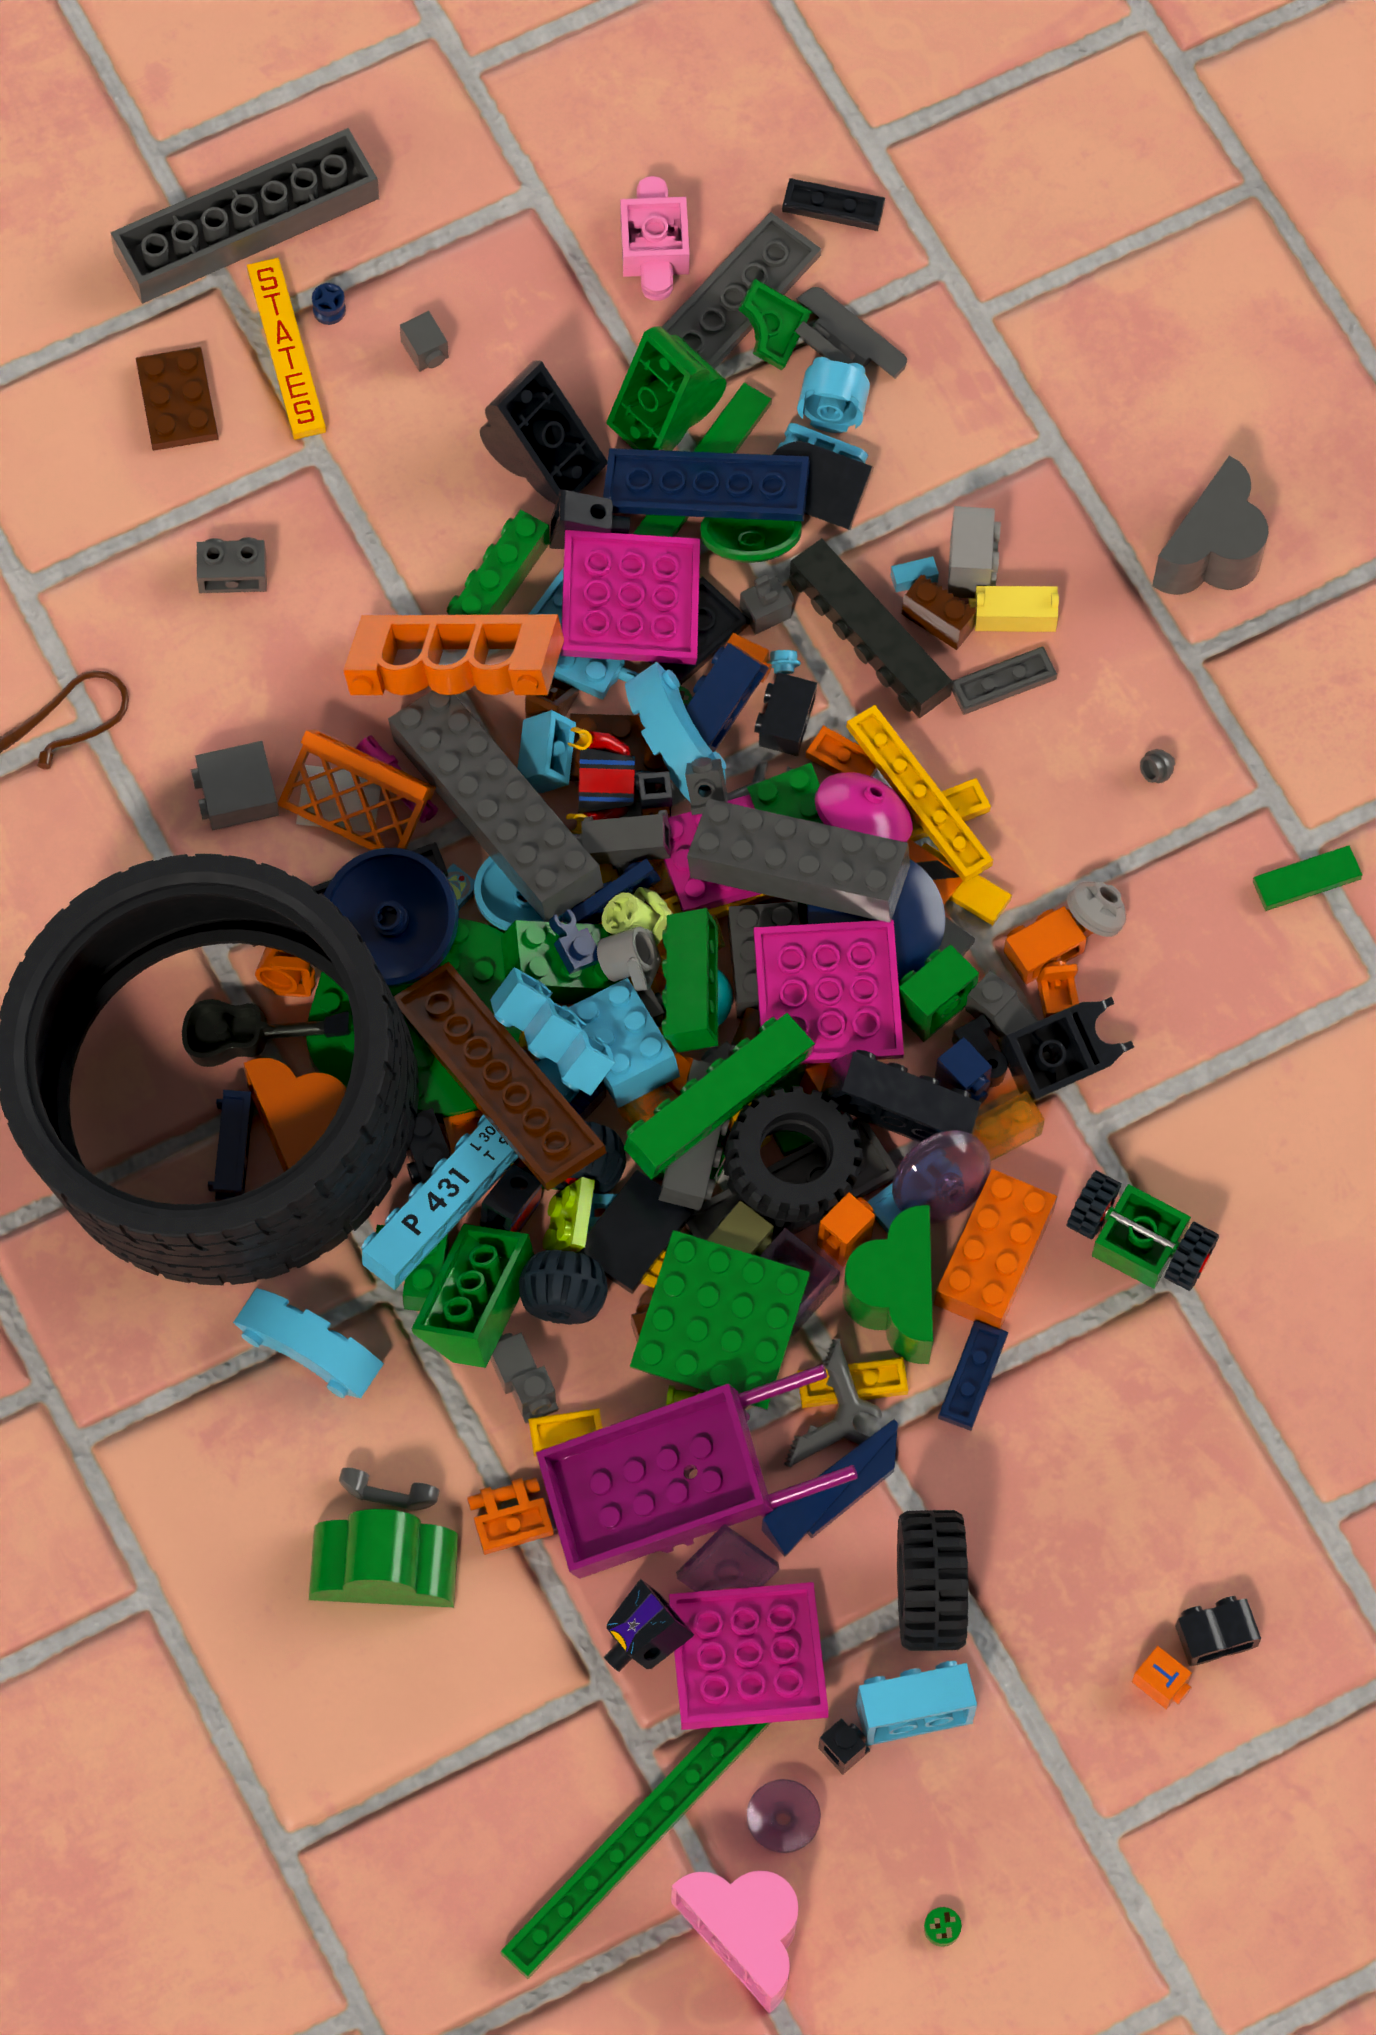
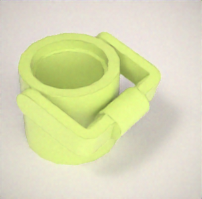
(630, 911)

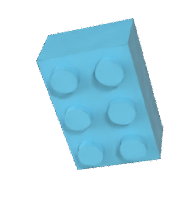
(636, 1043)
(916, 1703)

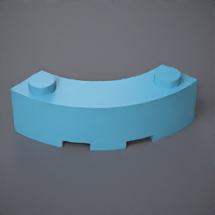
(667, 723)
(306, 1339)

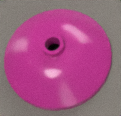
(863, 806)

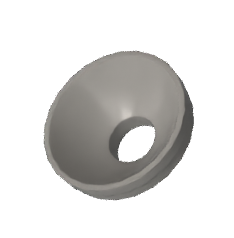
(1098, 908)

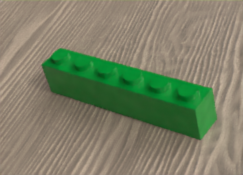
(718, 1095)

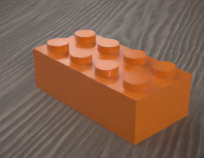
(995, 1249)

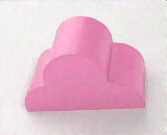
(744, 1925)

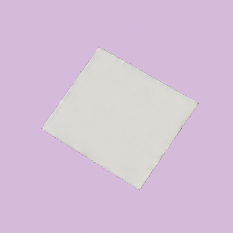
(350, 800)

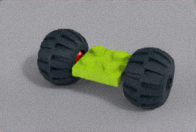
(560, 1282)

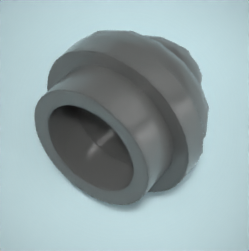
(1157, 766)

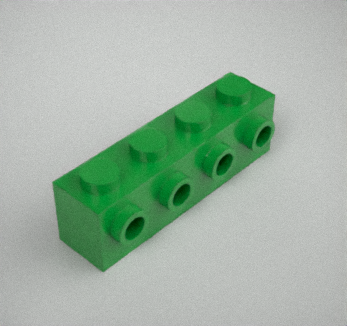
(503, 567)
(691, 980)

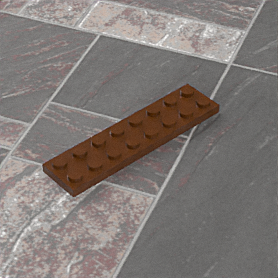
(499, 1076)

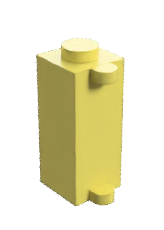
(1016, 608)

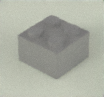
(973, 550)

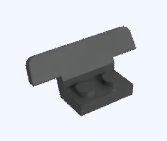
(844, 336)

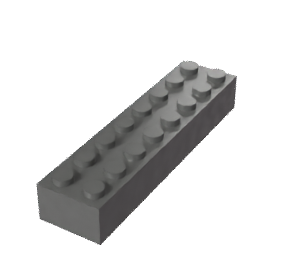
(245, 215)
(496, 804)

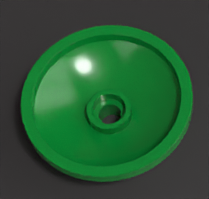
(749, 538)

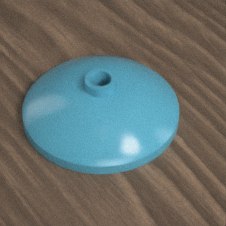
(500, 899)

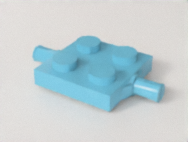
(592, 674)

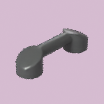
(419, 1498)

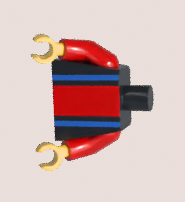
(605, 777)

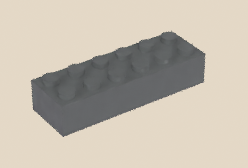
(799, 860)

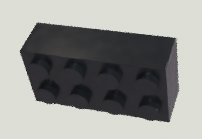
(896, 1098)

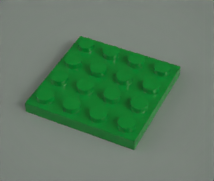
(719, 1317)

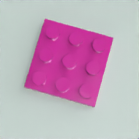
(692, 892)

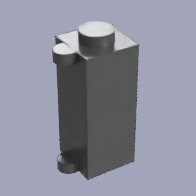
(627, 838)

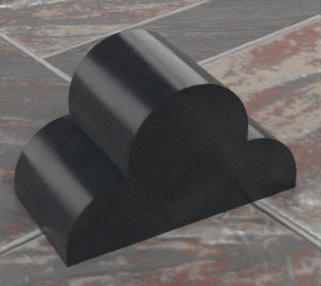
(540, 435)

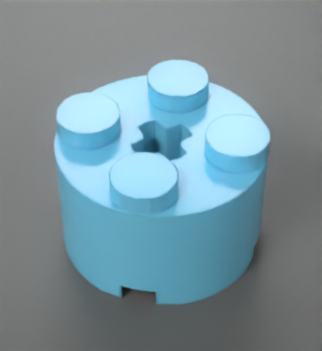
(833, 395)

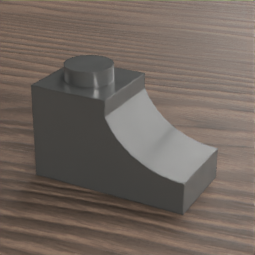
(999, 1006)

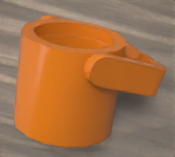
(283, 973)

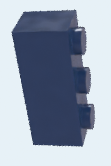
(724, 693)

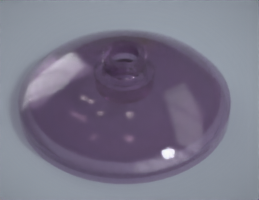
(942, 1173)

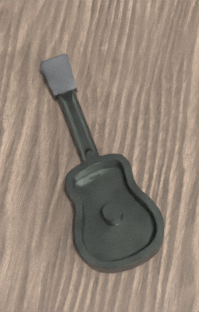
(220, 1031)

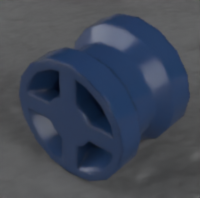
(332, 296)

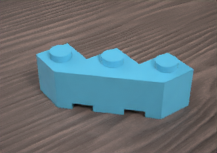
(552, 1031)

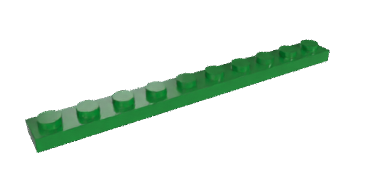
(628, 1846)

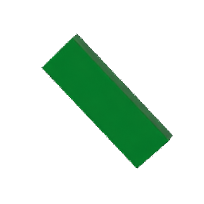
(1307, 878)

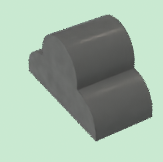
(1217, 540)

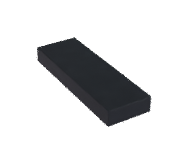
(833, 204)

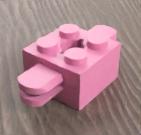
(654, 237)

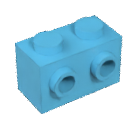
(545, 750)

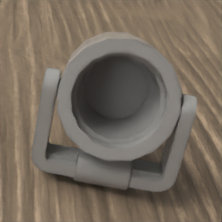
(630, 955)

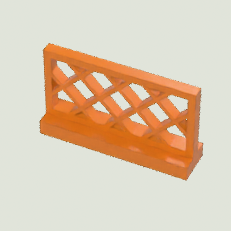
(362, 766)

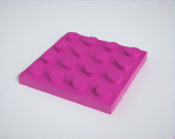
(630, 597)
(834, 985)
(750, 1656)

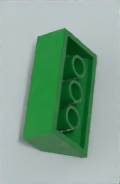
(474, 1294)

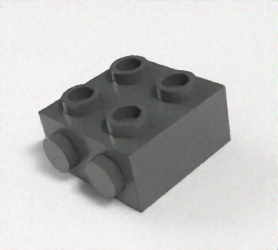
(235, 785)

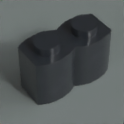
(1217, 1630)

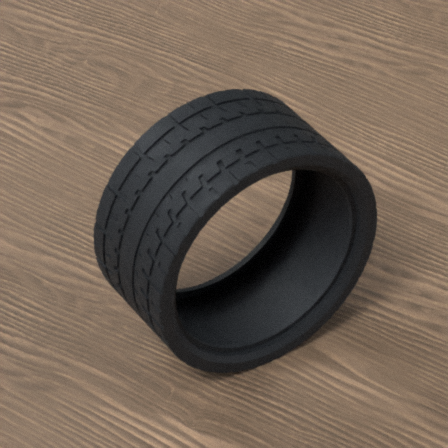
(110, 939)

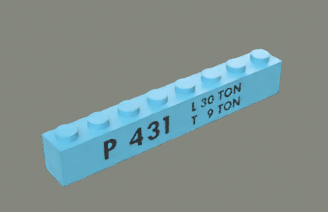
(445, 1197)

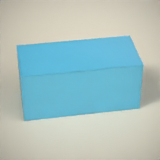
(906, 574)

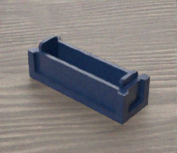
(232, 1144)

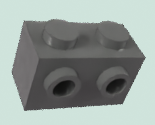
(231, 566)

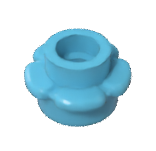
(784, 661)

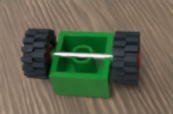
(1141, 1233)

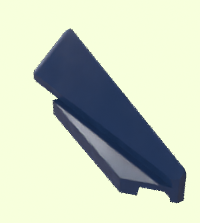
(810, 1515)

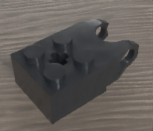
(1071, 1044)

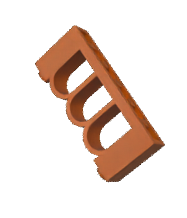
(528, 671)

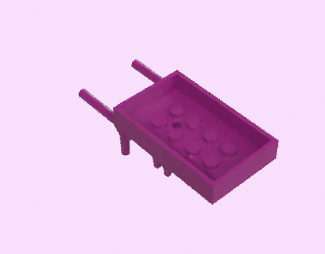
(630, 1484)

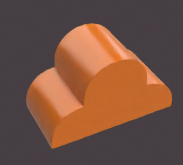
(292, 1107)

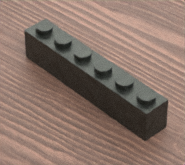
(870, 629)

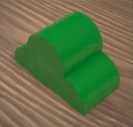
(664, 392)
(892, 1285)
(383, 1560)

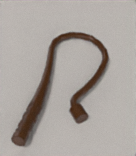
(46, 756)

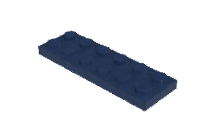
(707, 484)

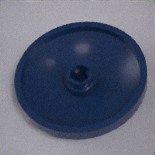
(399, 909)
(917, 920)

